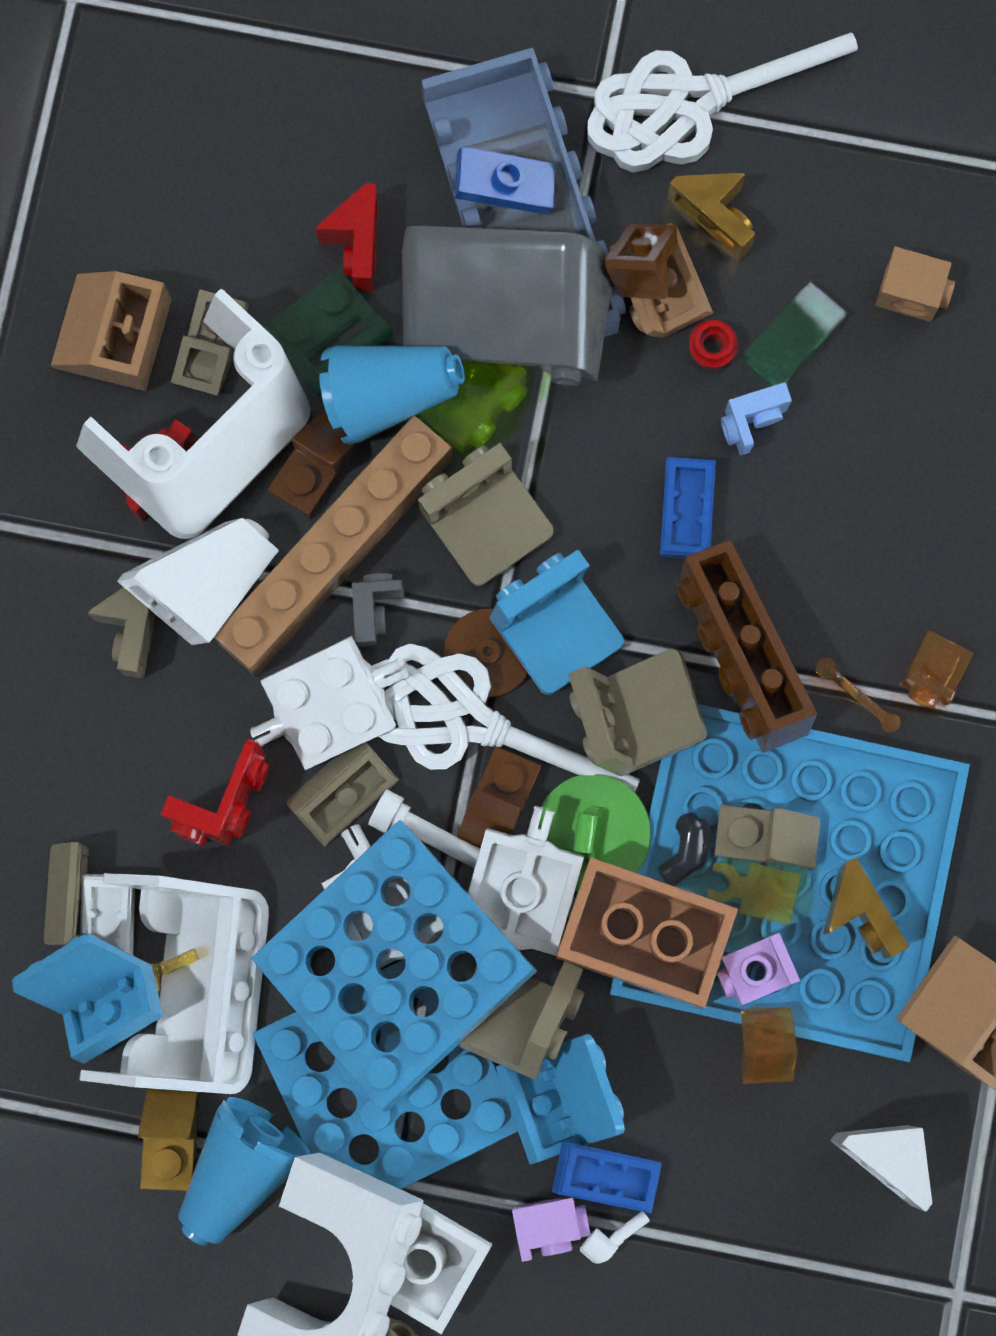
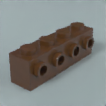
(746, 647)

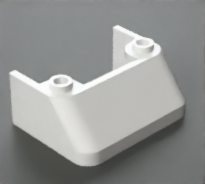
(196, 486)
(206, 1006)

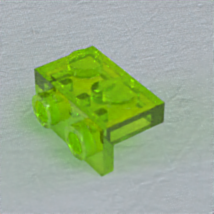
(484, 394)

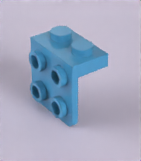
(555, 623)
(97, 991)
(565, 1102)

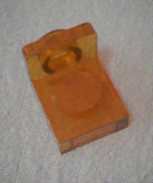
(935, 671)
(768, 1045)

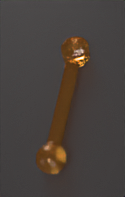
(827, 669)

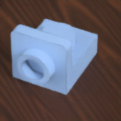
(759, 407)

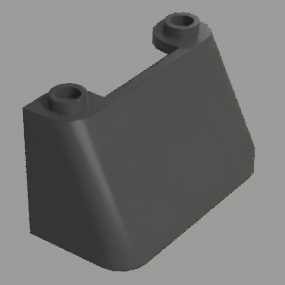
(507, 297)

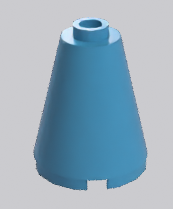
(385, 385)
(236, 1170)

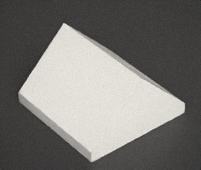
(893, 1157)
(438, 1269)

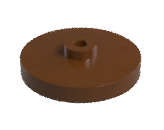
(479, 638)

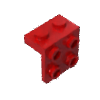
(232, 816)

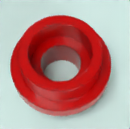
(713, 330)

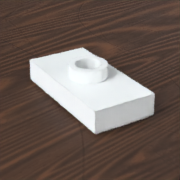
(107, 912)

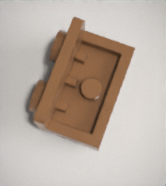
(684, 303)

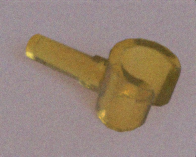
(173, 964)

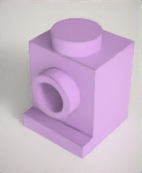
(776, 962)
(549, 1225)

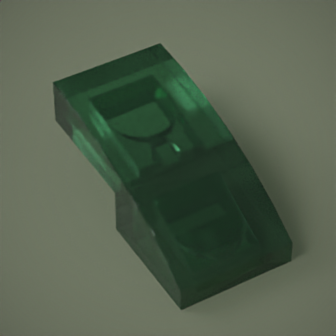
(794, 335)

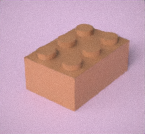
(647, 933)

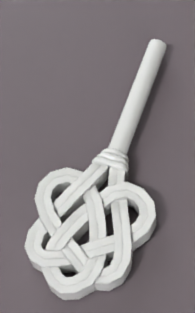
(646, 95)
(497, 729)

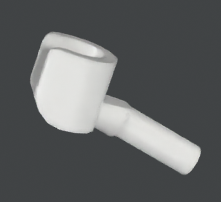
(601, 1248)

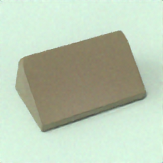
(341, 792)
(63, 904)

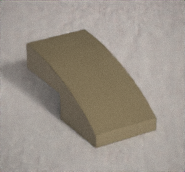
(203, 355)

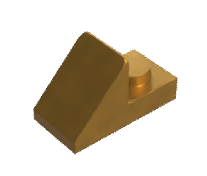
(705, 201)
(857, 897)
(169, 1138)

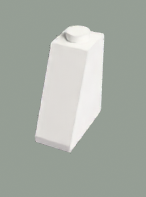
(202, 578)

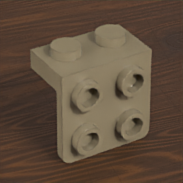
(484, 515)
(637, 712)
(529, 1023)

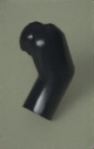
(693, 849)

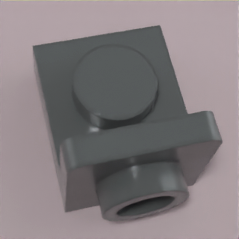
(369, 617)

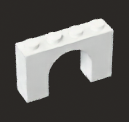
(376, 1230)

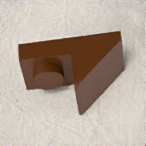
(640, 260)
(312, 466)
(499, 796)

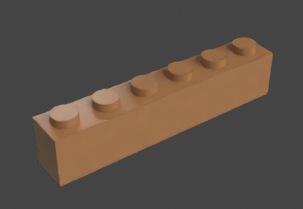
(334, 546)

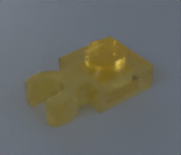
(764, 893)

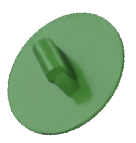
(600, 821)

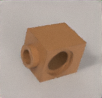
(915, 284)

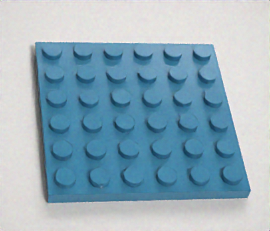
(873, 804)

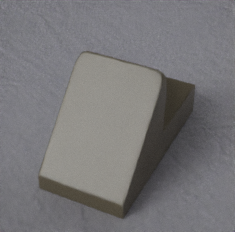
(133, 645)
(767, 836)

